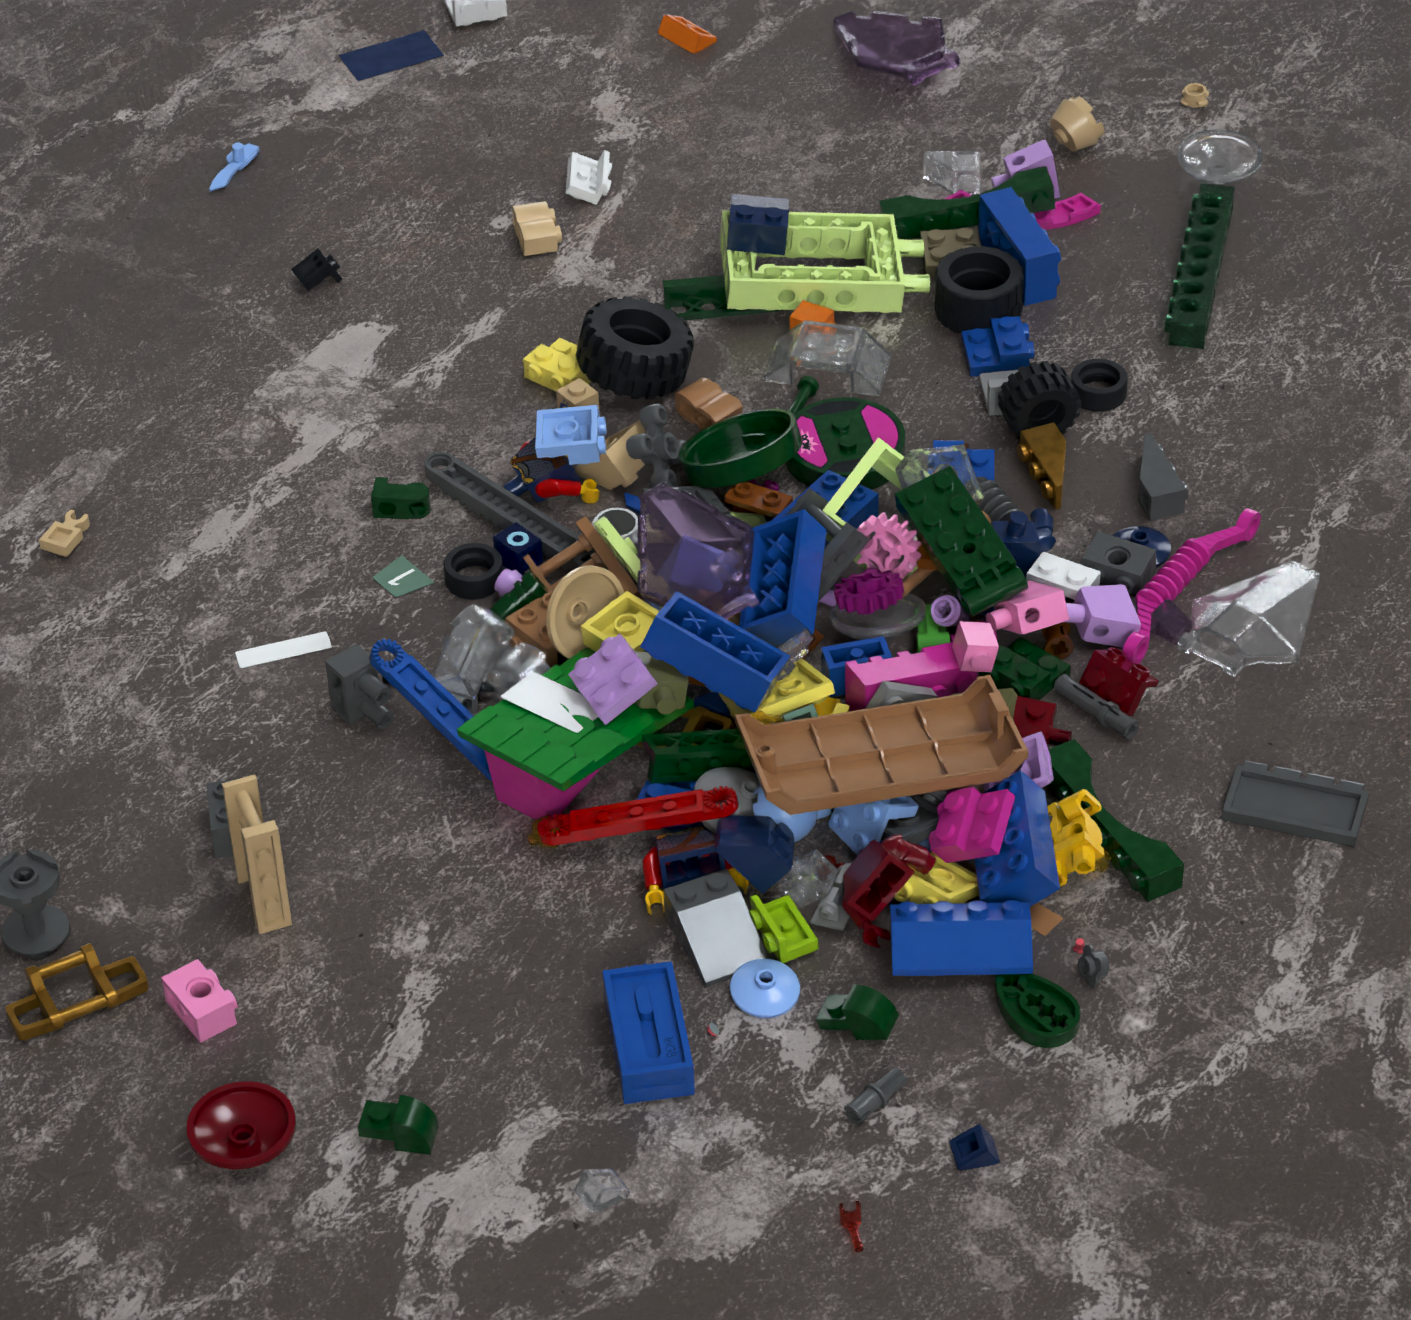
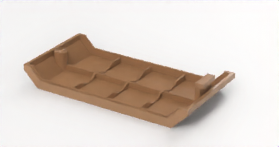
(885, 750)

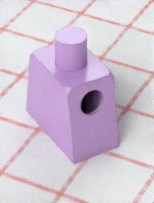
(1028, 158)
(1104, 614)

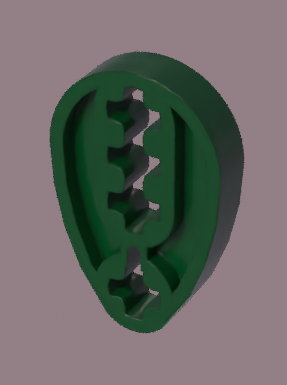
(1026, 1020)

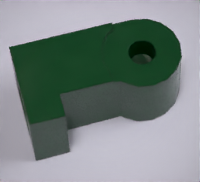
(399, 500)

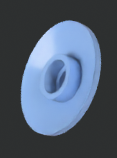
(762, 998)

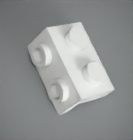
(587, 177)
(1062, 574)

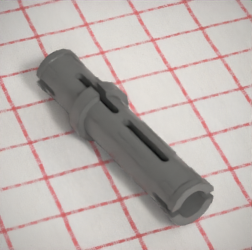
(1106, 712)

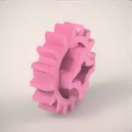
(888, 545)

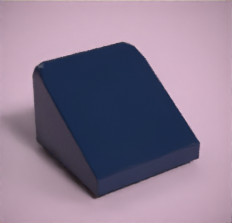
(715, 704)
(974, 1149)

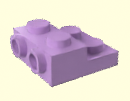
(612, 678)

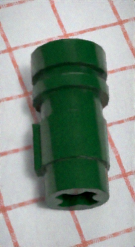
(521, 595)

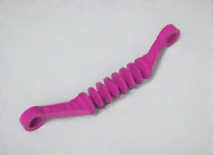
(1179, 571)

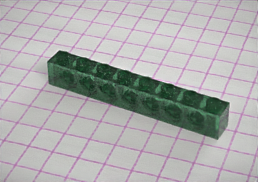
(1199, 266)

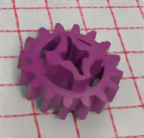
(869, 591)

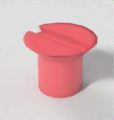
(1078, 947)

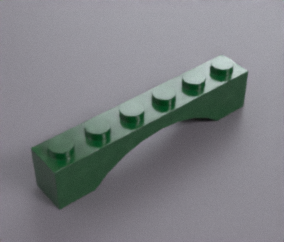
(924, 214)
(1145, 862)

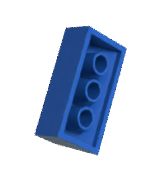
(961, 938)

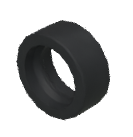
(1105, 371)
(472, 555)

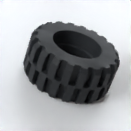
(634, 347)

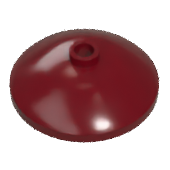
(241, 1125)

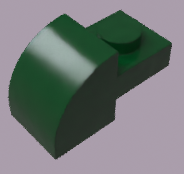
(862, 1011)
(407, 1123)

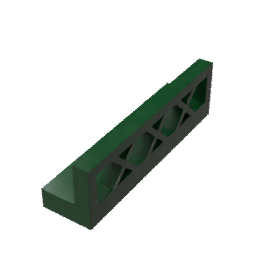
(701, 291)
(687, 762)

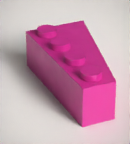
(931, 668)

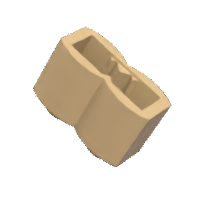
(536, 228)

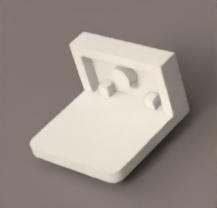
(471, 11)

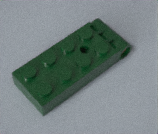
(960, 541)

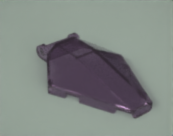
(896, 45)
(693, 551)

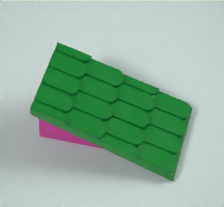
(545, 765)

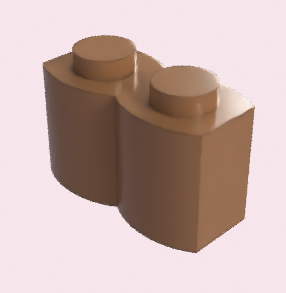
(705, 403)

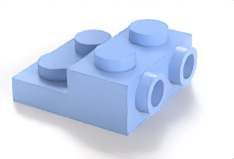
(571, 433)

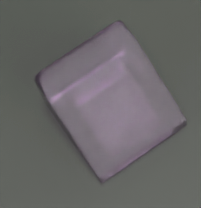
(1169, 622)

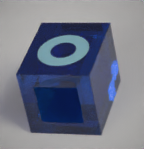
(515, 544)

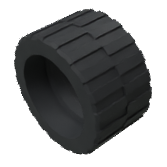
(977, 287)

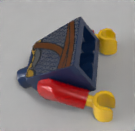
(547, 477)
(682, 858)

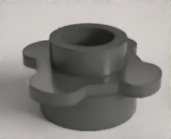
(1093, 965)

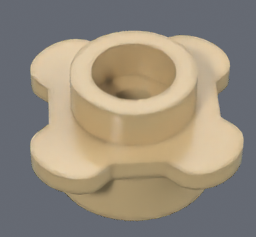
(1195, 95)

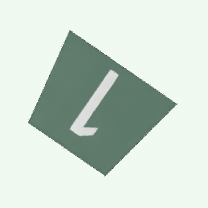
(402, 577)

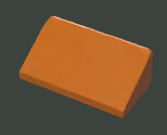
(685, 33)

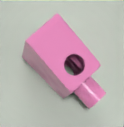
(1030, 610)

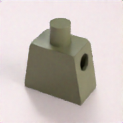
(671, 686)

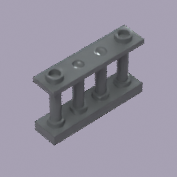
(844, 546)

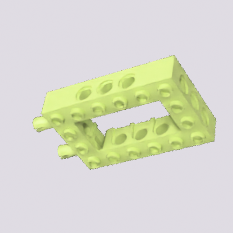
(866, 288)

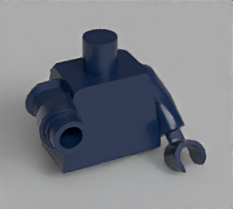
(1026, 538)

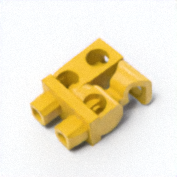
(1075, 834)

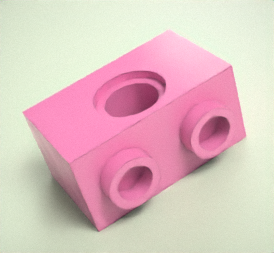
(200, 1000)

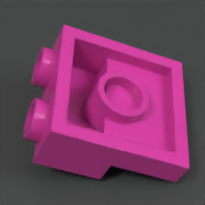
(971, 824)

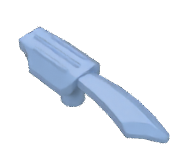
(237, 159)

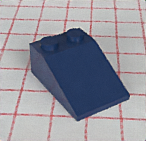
(758, 224)

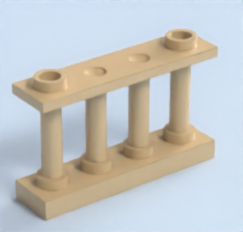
(257, 854)

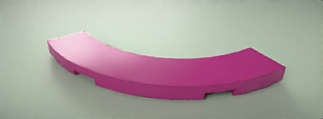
(1066, 213)

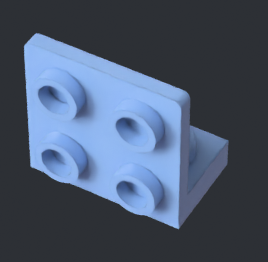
(867, 821)

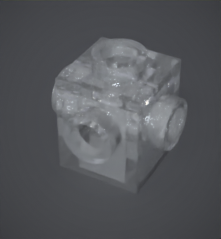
(809, 878)

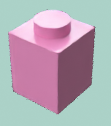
(975, 646)

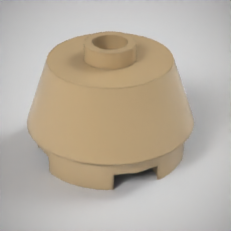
(1075, 125)

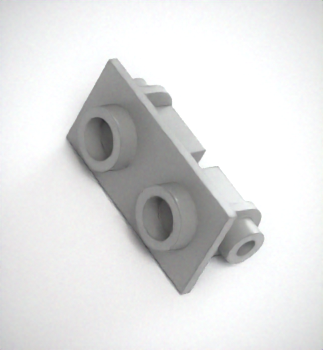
(830, 910)

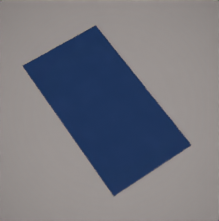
(391, 55)

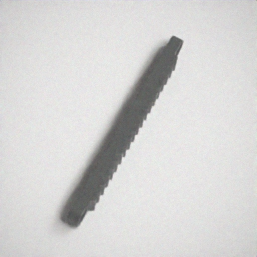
(501, 506)

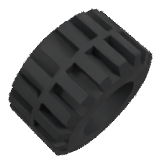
(1039, 397)

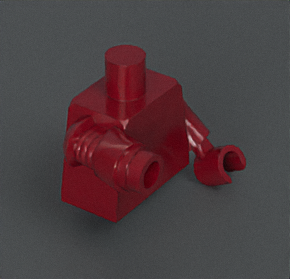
(877, 878)

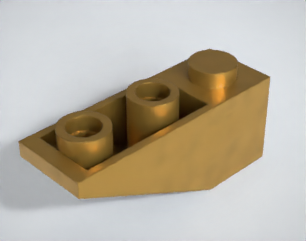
(1044, 454)

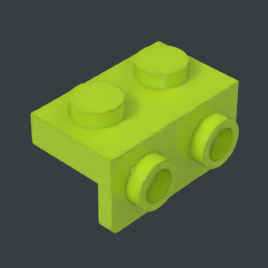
(783, 928)

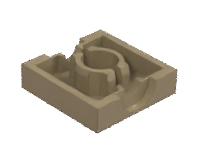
(944, 242)

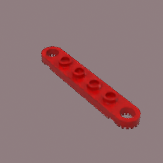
(638, 815)

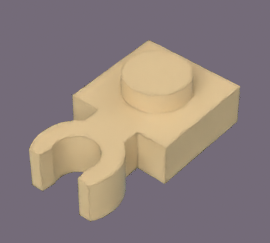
(64, 537)

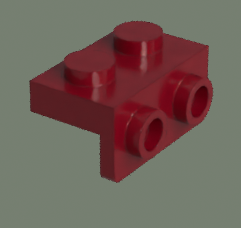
(1117, 679)

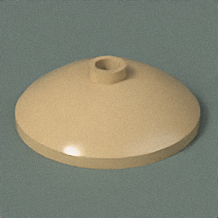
(576, 600)

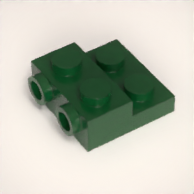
(1026, 669)

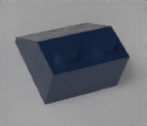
(756, 848)

